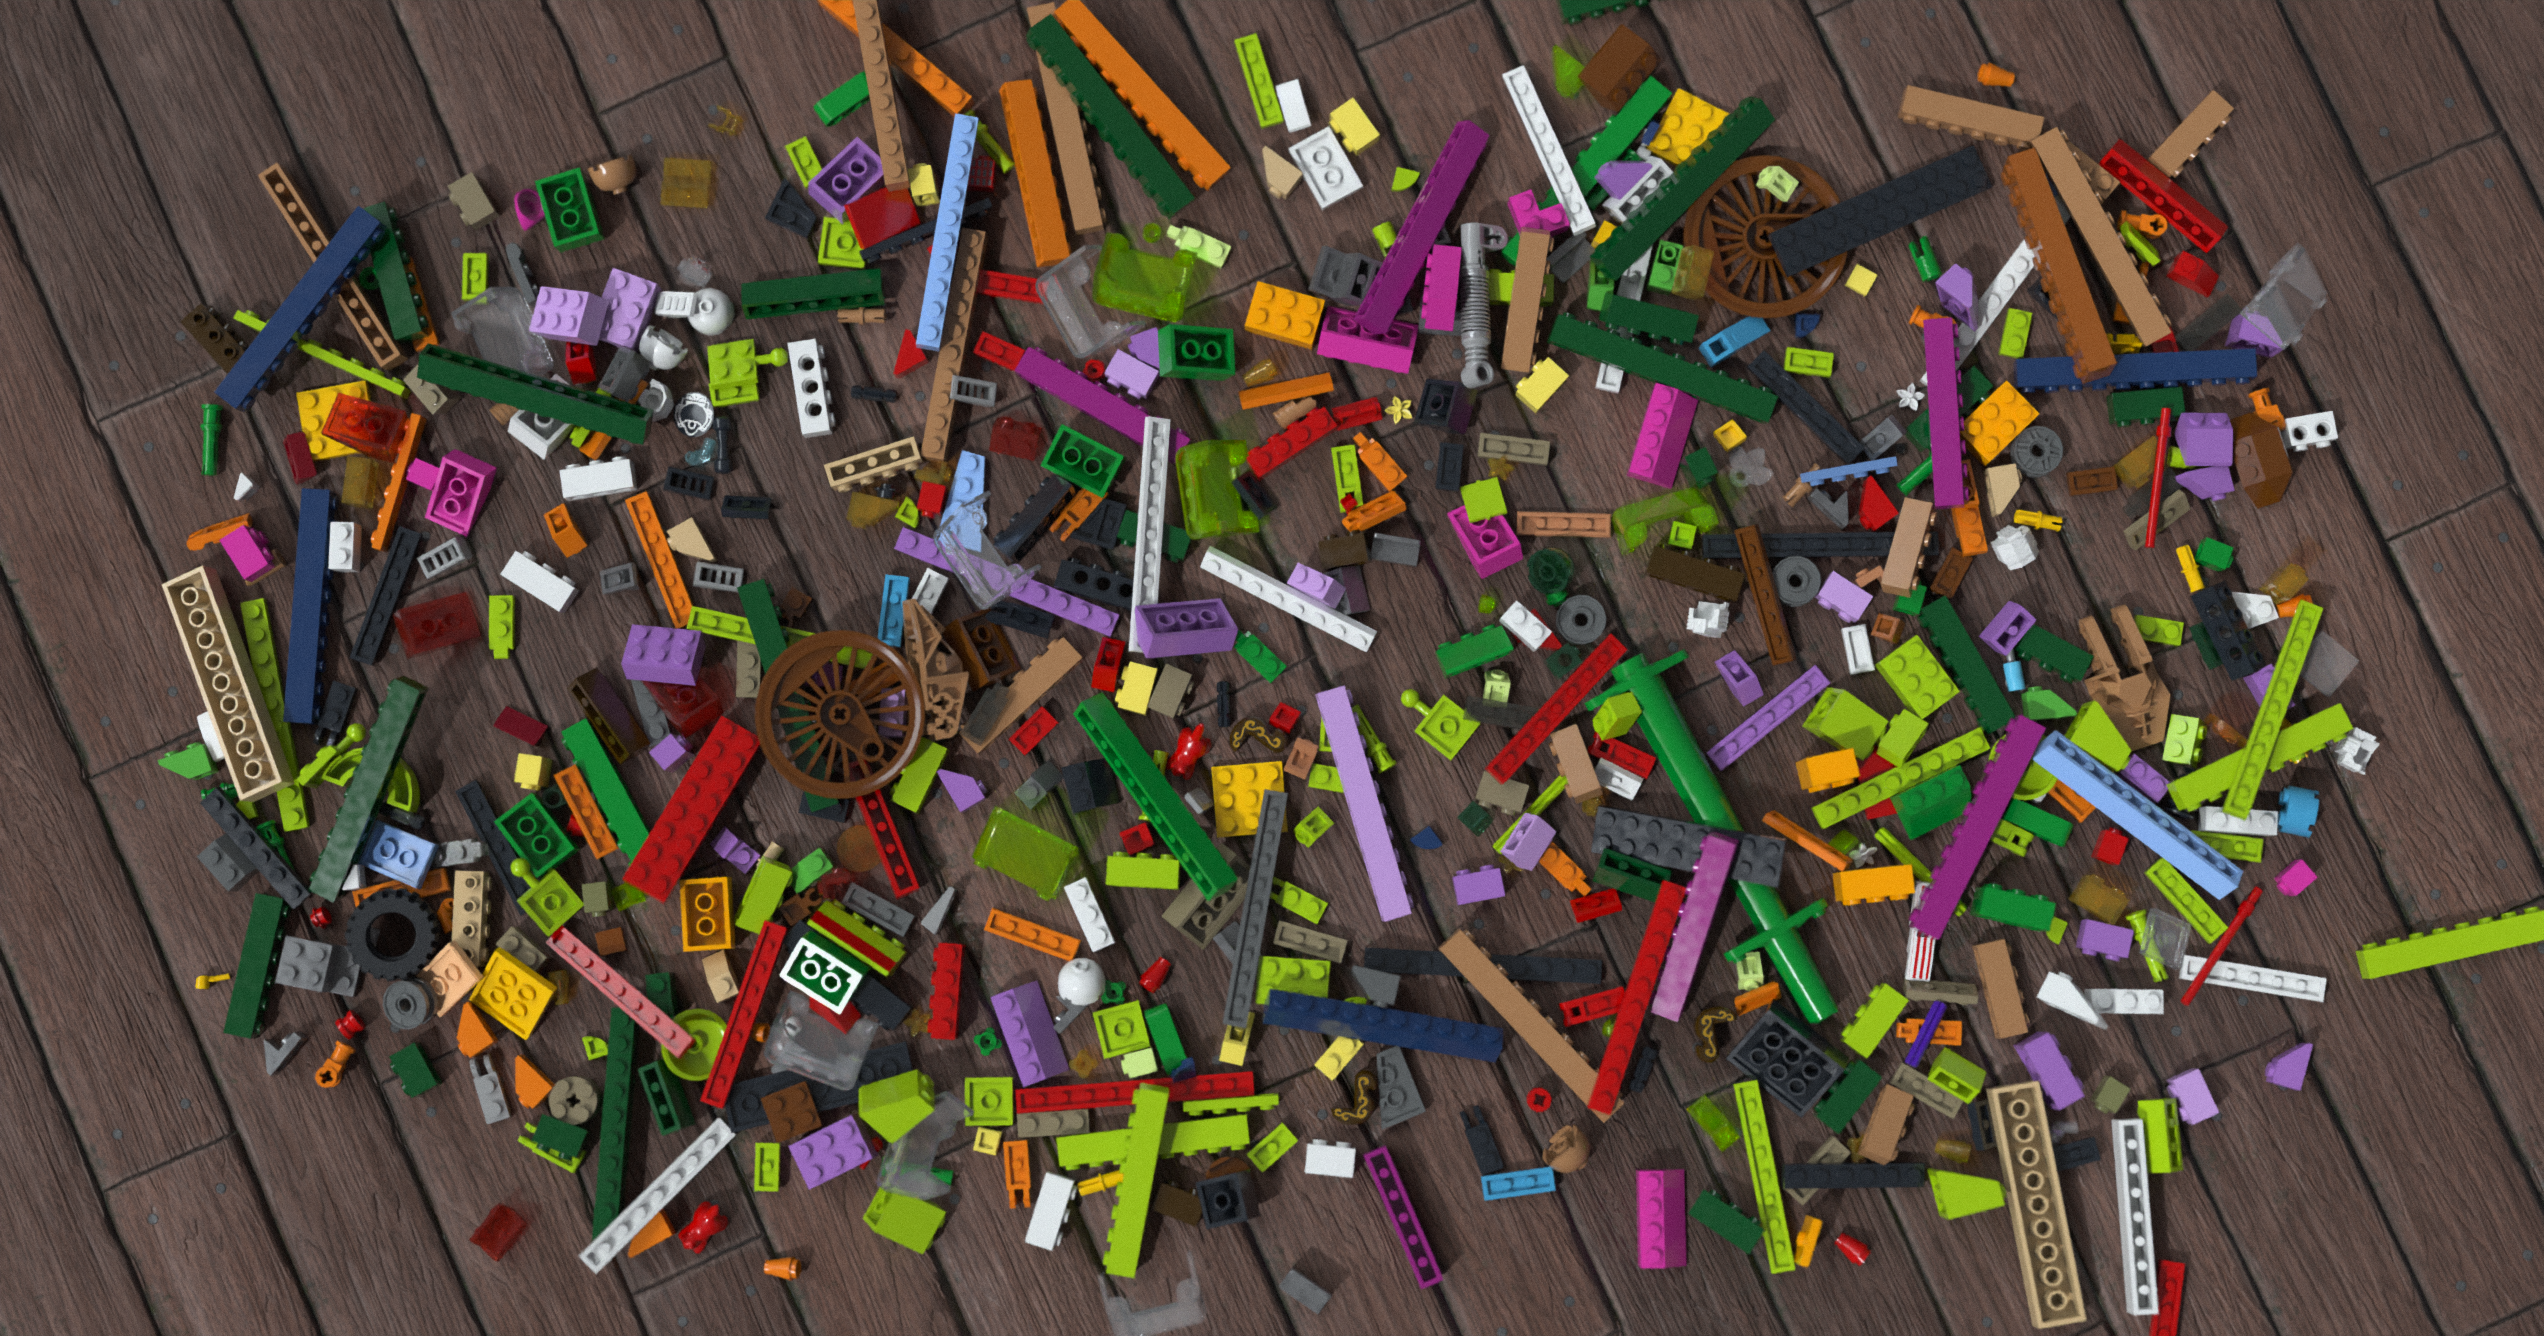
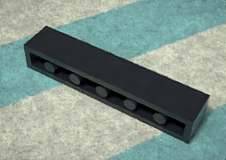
(872, 994)

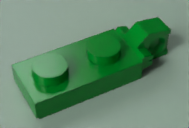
(1259, 656)

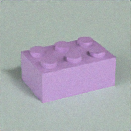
(628, 309)
(568, 315)

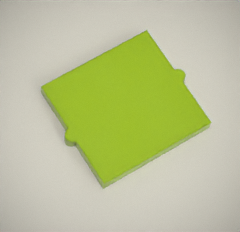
(1483, 500)

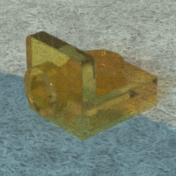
(929, 474)

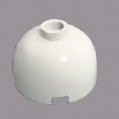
(712, 312)
(661, 349)
(1081, 981)

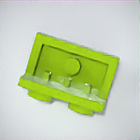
(2184, 740)

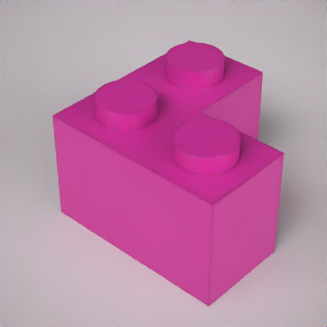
(1527, 214)
(249, 552)

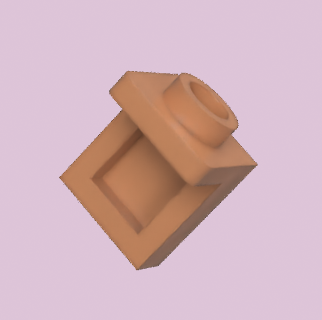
(1866, 576)
(1301, 758)

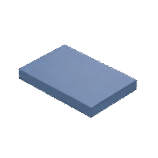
(398, 854)

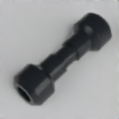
(723, 464)

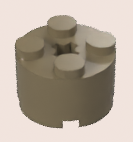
(584, 1089)

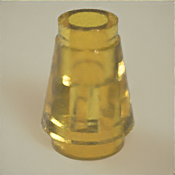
(1260, 373)
(561, 981)
(1953, 1150)

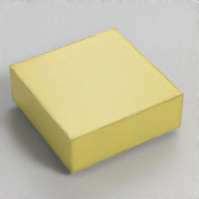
(1861, 280)
(987, 1140)

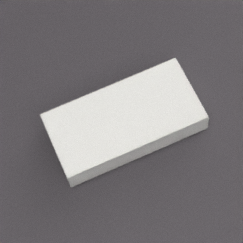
(1857, 649)

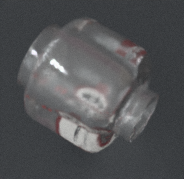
(694, 272)

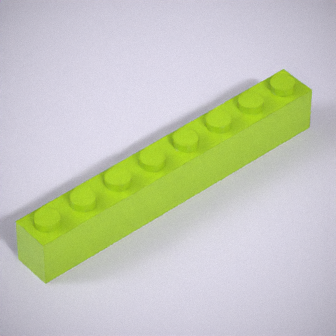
(2289, 744)
(2452, 944)
(1175, 1137)
(1137, 1180)

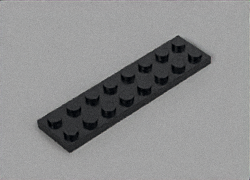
(1678, 843)
(745, 1104)

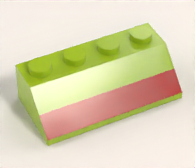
(857, 937)

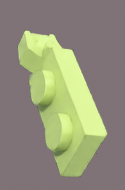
(1207, 248)

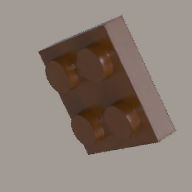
(791, 1111)

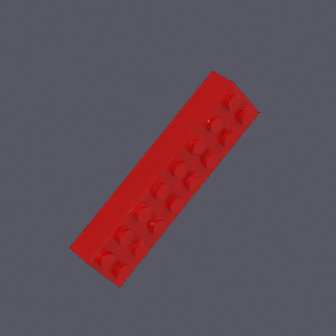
(692, 810)

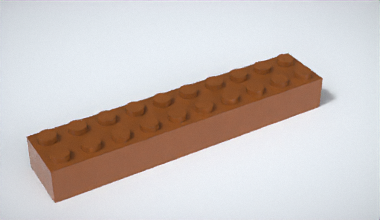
(2058, 266)

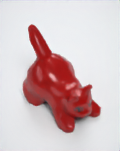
(1190, 748)
(704, 1224)

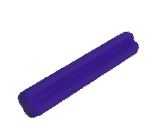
(1925, 1033)

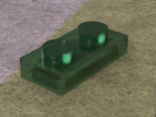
(2205, 645)

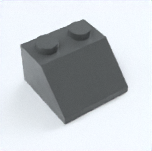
(624, 374)
(228, 863)
(1376, 986)

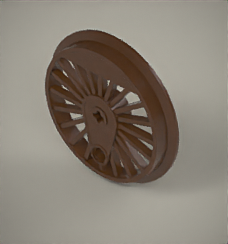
(1700, 232)
(857, 731)

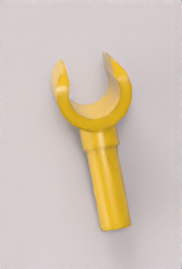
(203, 982)

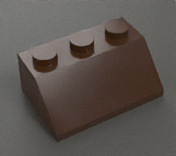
(1619, 68)
(981, 649)

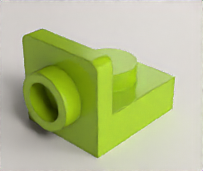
(1312, 827)

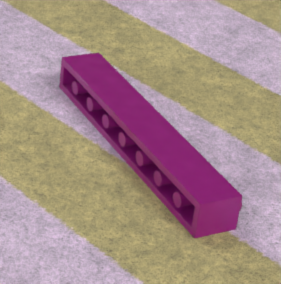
(1092, 398)
(1943, 413)
(1694, 925)

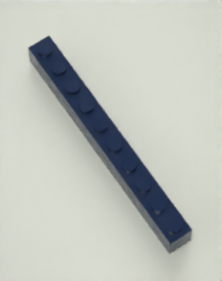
(301, 309)
(2141, 370)
(310, 608)
(1382, 1025)

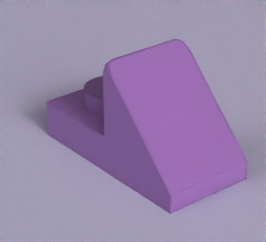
(735, 850)

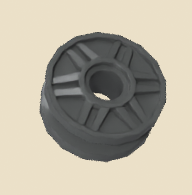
(2048, 444)
(1805, 571)
(1566, 620)
(398, 998)

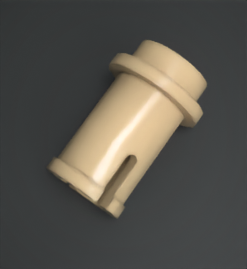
(772, 852)

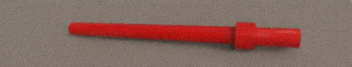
(2163, 433)
(2245, 909)

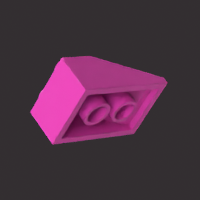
(460, 491)
(1487, 542)

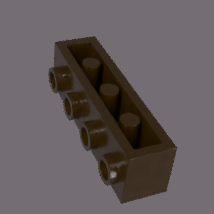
(215, 336)
(1694, 574)
(608, 715)

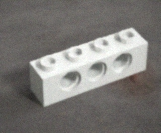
(799, 354)

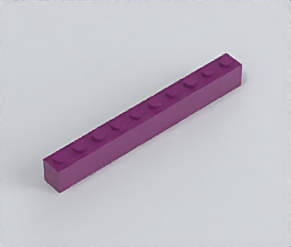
(1421, 227)
(1976, 827)

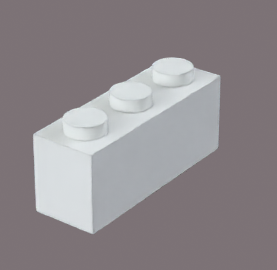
(1634, 197)
(598, 479)
(540, 581)
(2257, 823)
(1089, 914)
(2126, 1000)
(1051, 1211)

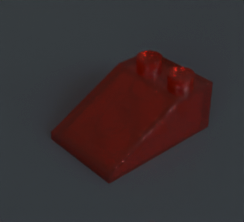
(366, 426)
(436, 625)
(686, 705)

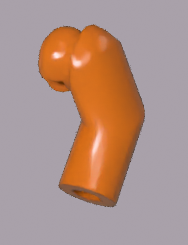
(445, 914)

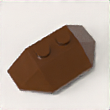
(2260, 459)

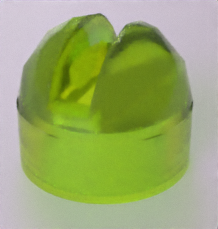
(1146, 233)
(1486, 604)
(1607, 1028)

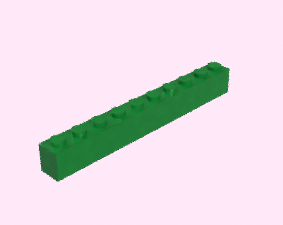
(1606, 147)
(1155, 796)

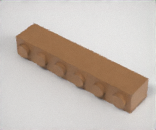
(1969, 117)
(1525, 299)
(1032, 687)

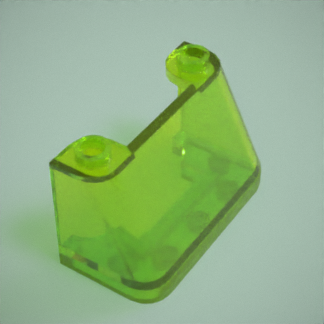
(1142, 280)
(1206, 491)
(1631, 519)
(1025, 853)

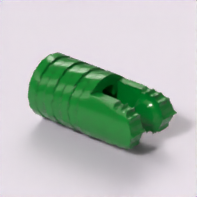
(1926, 264)

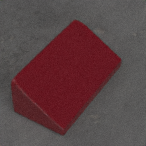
(299, 457)
(521, 726)

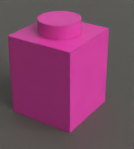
(422, 474)
(2294, 878)

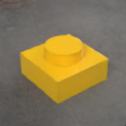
(1730, 435)

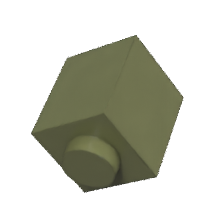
(597, 898)
(2109, 1095)

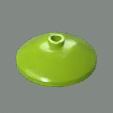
(2034, 780)
(708, 1032)

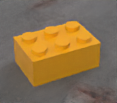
(1284, 315)
(1996, 422)
(1832, 768)
(1874, 884)
(707, 914)

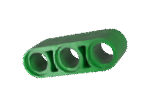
(843, 100)
(2038, 822)
(1165, 1037)

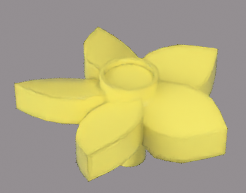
(1399, 409)

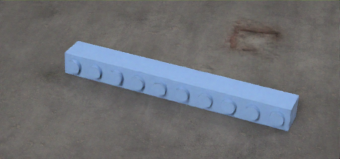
(947, 232)
(2137, 815)

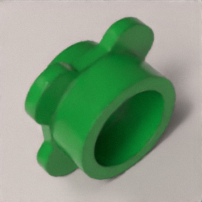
(1109, 997)
(981, 1041)

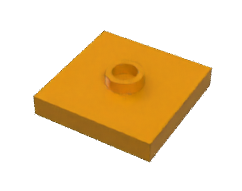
(1807, 1240)

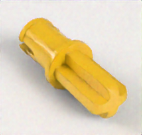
(2037, 519)
(2190, 568)
(1100, 1182)

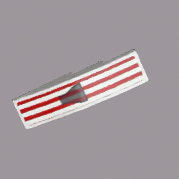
(1919, 947)

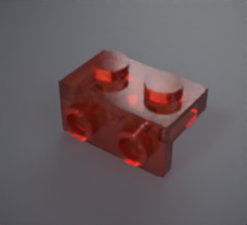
(1015, 438)
(838, 876)
(499, 1231)

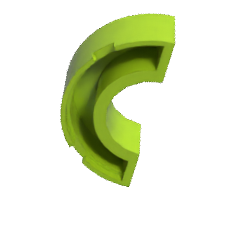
(402, 789)

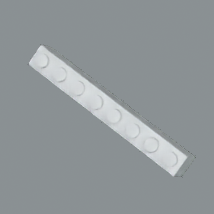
(2134, 1216)

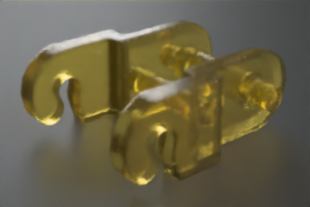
(723, 128)

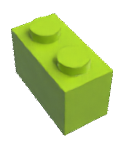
(1616, 716)
(1901, 738)
(1956, 1075)

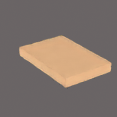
(451, 976)

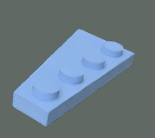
(967, 482)

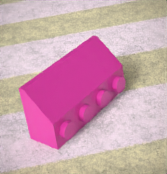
(1350, 341)
(1662, 436)
(1661, 1218)

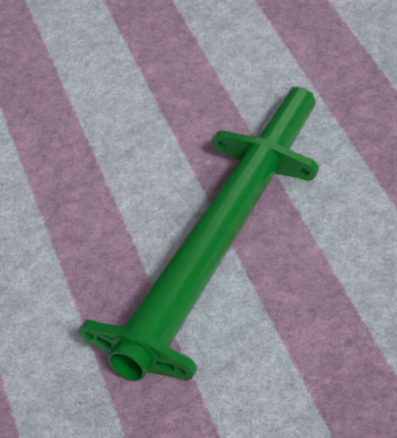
(1708, 805)

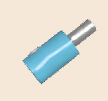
(2013, 673)

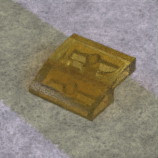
(686, 182)

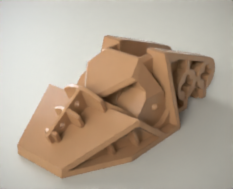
(937, 672)
(2135, 704)

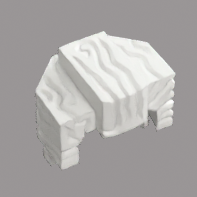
(657, 399)
(2015, 546)
(1708, 619)
(2356, 750)

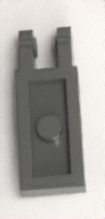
(522, 273)

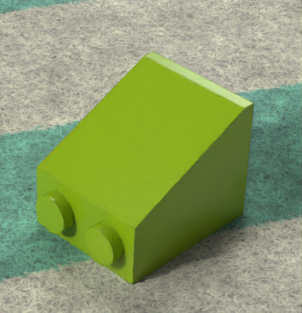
(1846, 722)
(2098, 737)
(897, 1103)
(1964, 1194)
(905, 1219)

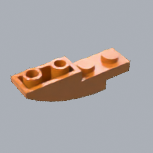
(1968, 519)

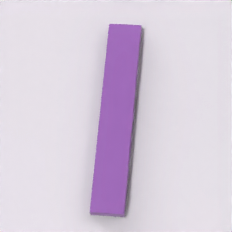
(1768, 718)

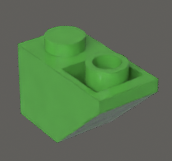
(1664, 267)
(191, 763)

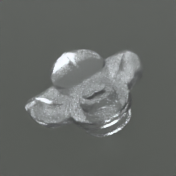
(1751, 465)

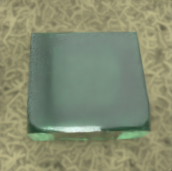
(1475, 819)

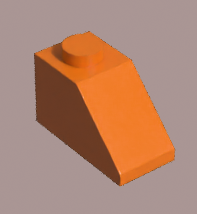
(565, 530)
(474, 1032)
(531, 1083)
(652, 1233)

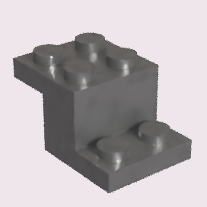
(1343, 276)
(318, 967)

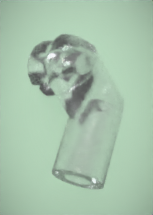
(2059, 1128)

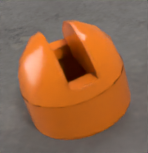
(761, 1032)

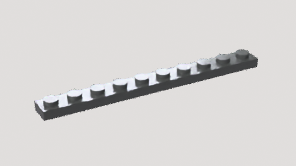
(1255, 908)

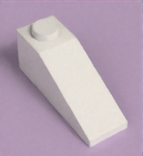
(2066, 996)

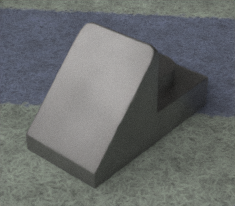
(1882, 437)
(1836, 512)
(620, 579)
(1039, 784)
(1065, 1019)
(279, 1056)

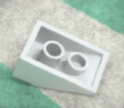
(539, 432)

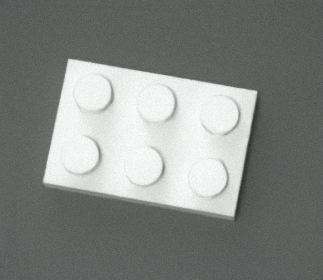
(1325, 168)

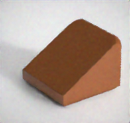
(1888, 628)
(610, 941)

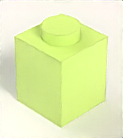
(1139, 1063)

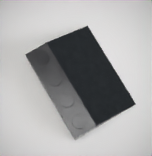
(1035, 518)
(1788, 1058)

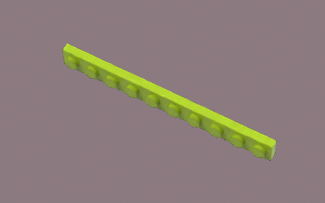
(268, 676)
(2272, 710)

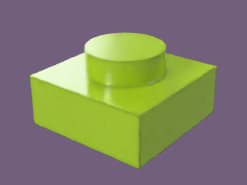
(1682, 535)

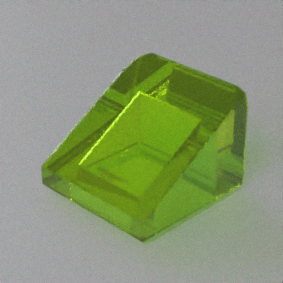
(1843, 841)
(627, 896)

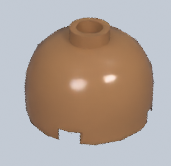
(614, 174)
(1568, 1150)

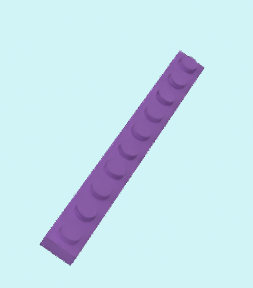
(1030, 593)

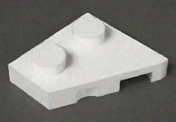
(2255, 608)

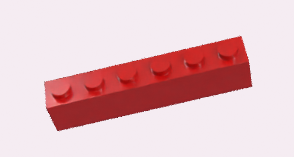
(2163, 195)
(884, 837)

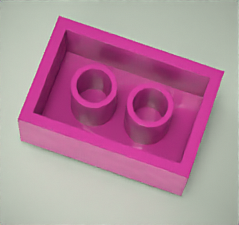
(1442, 288)

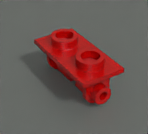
(1357, 413)

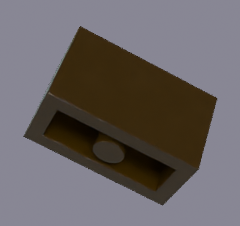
(1345, 550)
(1178, 1203)

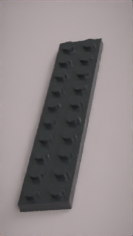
(1880, 211)

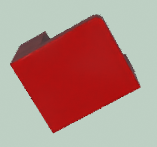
(1137, 838)

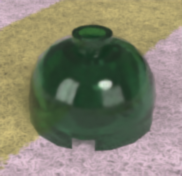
(1551, 570)

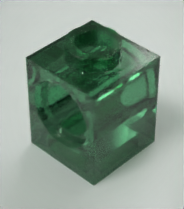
(1554, 665)

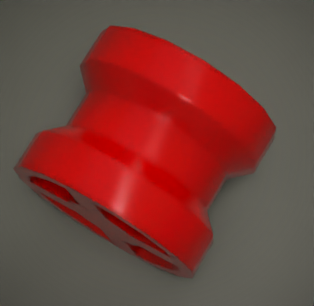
(350, 1024)
(1533, 1098)

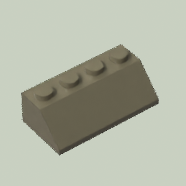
(1202, 918)

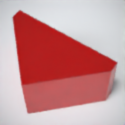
(909, 356)

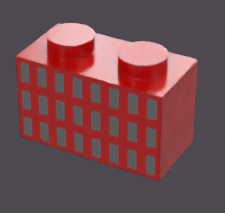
(982, 175)

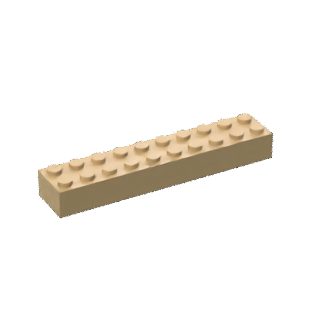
(228, 684)
(2036, 1204)

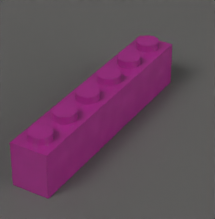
(1403, 1217)

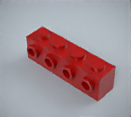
(1292, 443)
(947, 991)

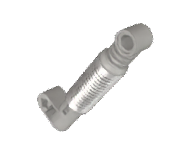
(1473, 299)

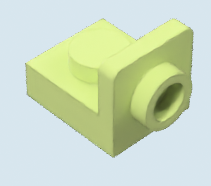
(1777, 182)
(1496, 685)
(1750, 972)

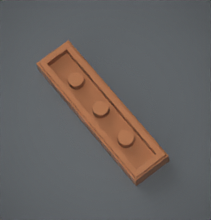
(1563, 524)

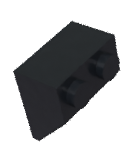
(1445, 406)
(1090, 785)
(1228, 1199)

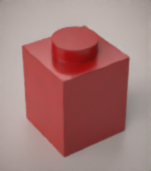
(932, 499)
(2110, 846)

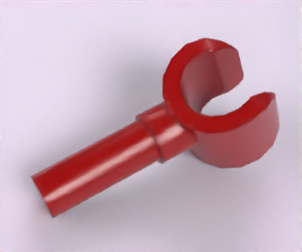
(1348, 503)
(878, 1145)

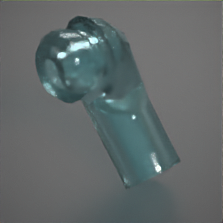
(701, 456)

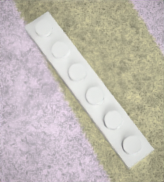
(2256, 979)

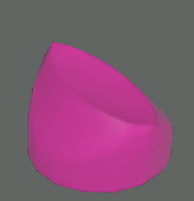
(528, 208)

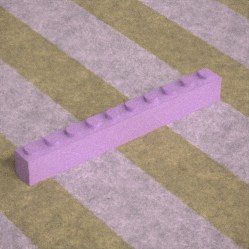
(1363, 803)

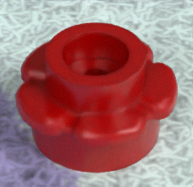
(1094, 364)
(321, 917)

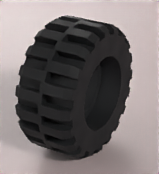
(386, 966)

